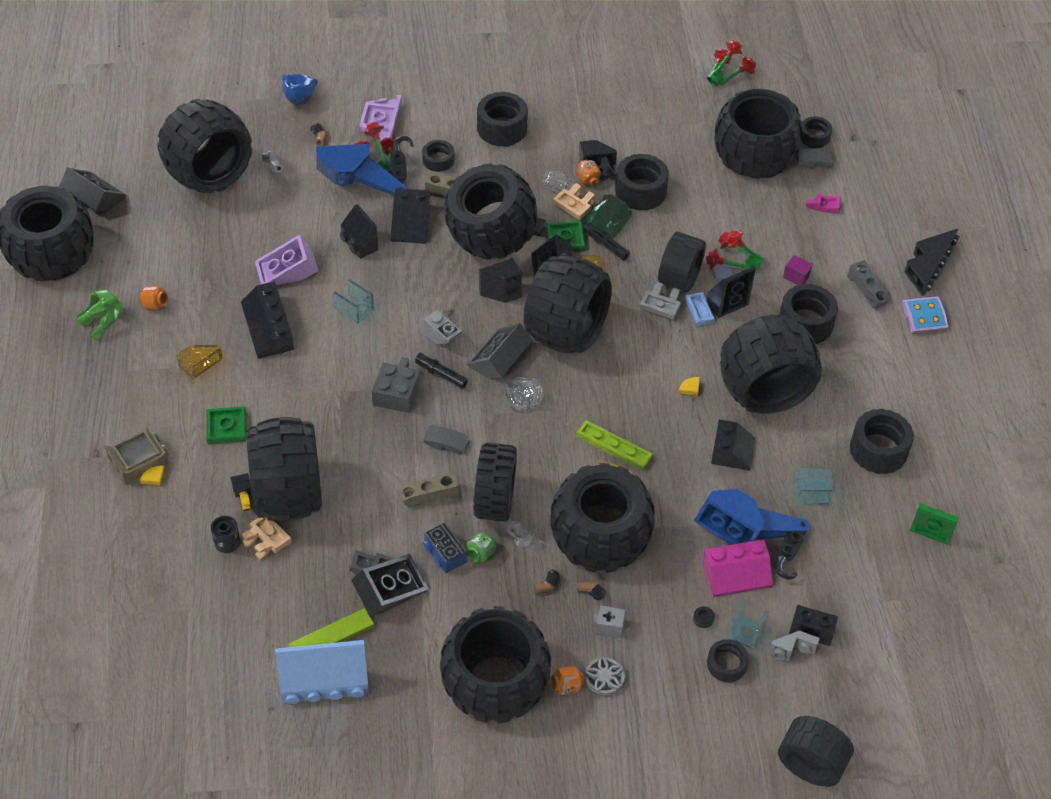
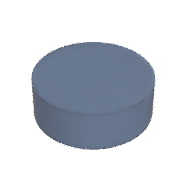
(722, 272)

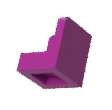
(797, 270)

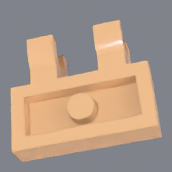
(572, 204)
(271, 534)

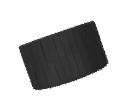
(502, 105)
(646, 168)
(681, 261)
(815, 299)
(887, 424)
(816, 751)

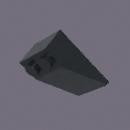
(410, 215)
(731, 293)
(389, 584)

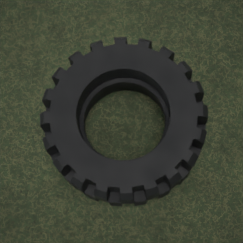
(495, 481)

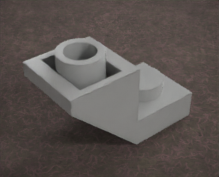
(783, 647)

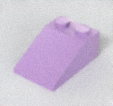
(287, 263)

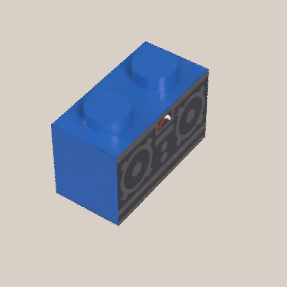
(445, 548)

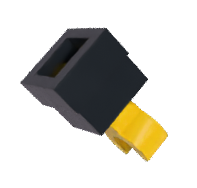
(242, 488)

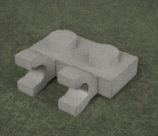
(659, 304)

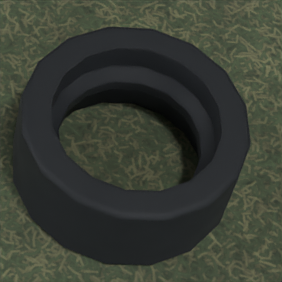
(820, 124)
(438, 164)
(731, 646)

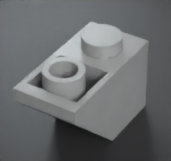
(440, 328)

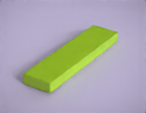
(614, 445)
(338, 631)

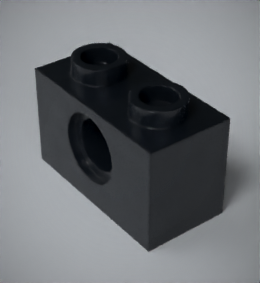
(814, 623)

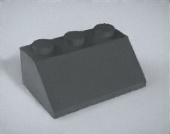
(91, 189)
(501, 351)

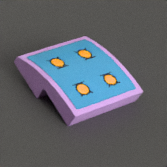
(925, 314)

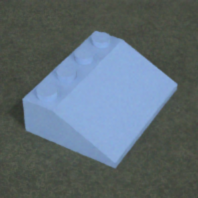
(322, 672)

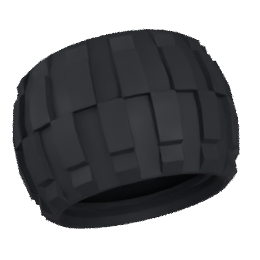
(758, 133)
(221, 157)
(504, 228)
(47, 253)
(567, 304)
(770, 364)
(284, 469)
(596, 543)
(502, 635)

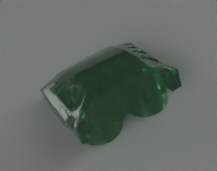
(609, 215)

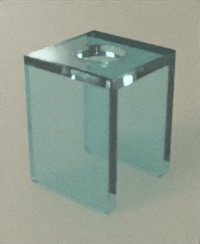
(350, 309)
(812, 485)
(740, 622)

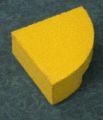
(690, 386)
(153, 476)

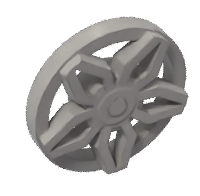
(604, 676)

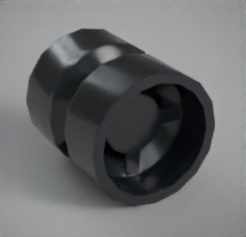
(225, 534)

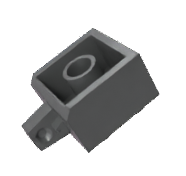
(396, 386)

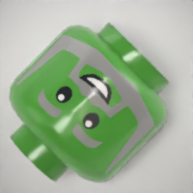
(481, 547)

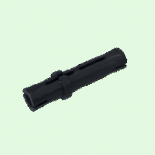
(600, 237)
(446, 373)

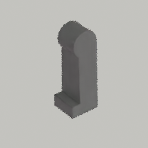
(868, 284)

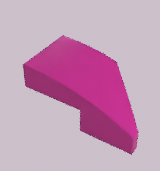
(827, 204)

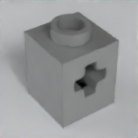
(614, 626)

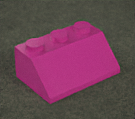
(737, 568)

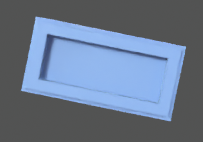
(699, 309)

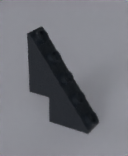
(930, 257)

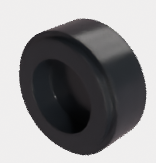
(703, 617)

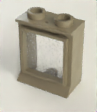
(137, 454)

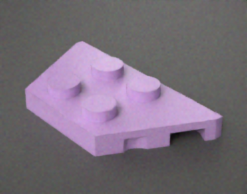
(384, 113)

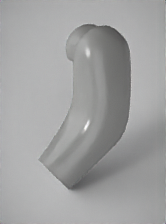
(275, 165)

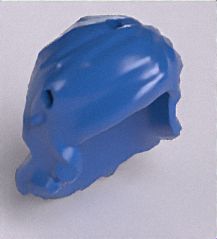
(298, 88)

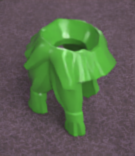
(102, 305)

